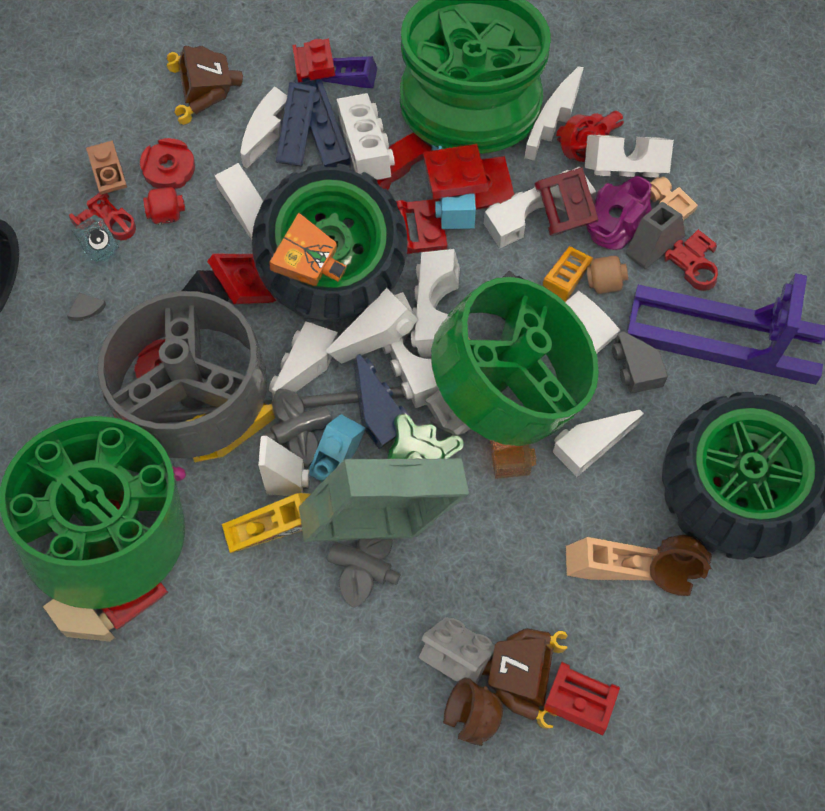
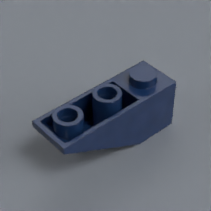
(375, 403)

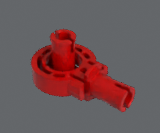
(575, 140)

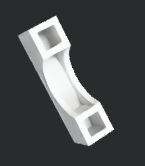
(507, 219)
(437, 277)
(414, 371)

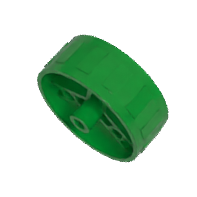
(477, 371)

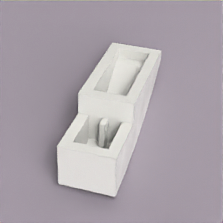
(263, 126)
(240, 195)

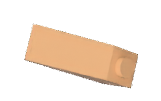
(608, 560)

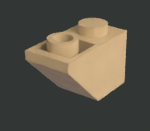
(80, 622)

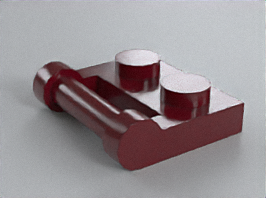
(575, 198)

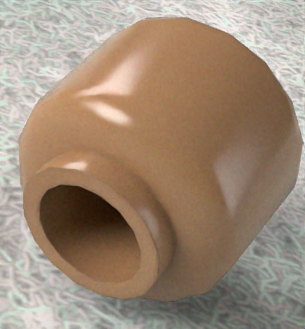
(607, 274)

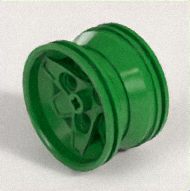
(473, 71)

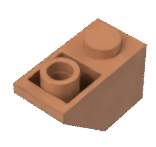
(106, 167)

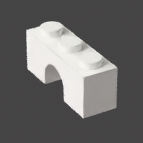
(607, 154)

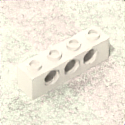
(365, 136)

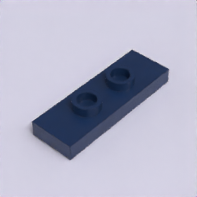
(295, 124)

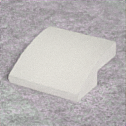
(598, 324)

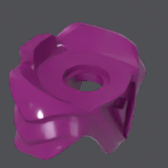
(630, 196)

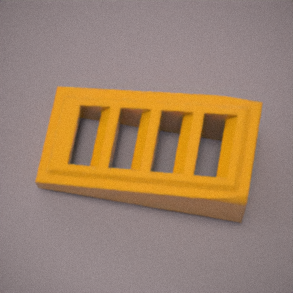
(559, 286)

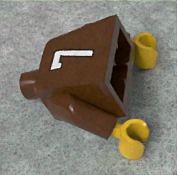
(203, 79)
(522, 671)

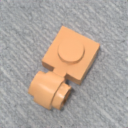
(677, 199)

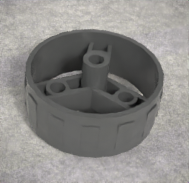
(179, 377)

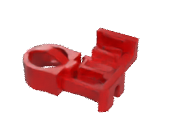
(109, 214)
(693, 253)

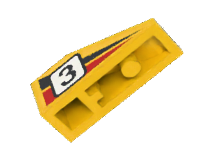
(265, 524)

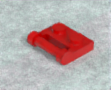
(428, 227)
(579, 705)

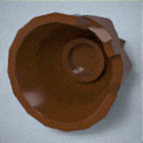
(677, 561)
(476, 708)

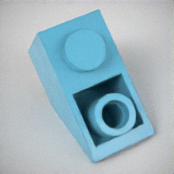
(337, 443)

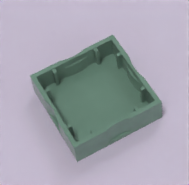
(382, 498)

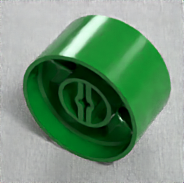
(76, 472)

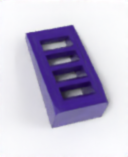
(359, 78)

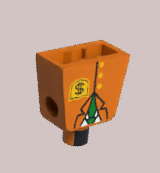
(306, 254)

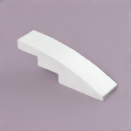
(556, 109)

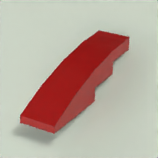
(406, 153)

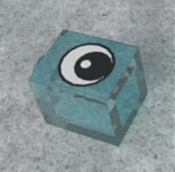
(95, 238)

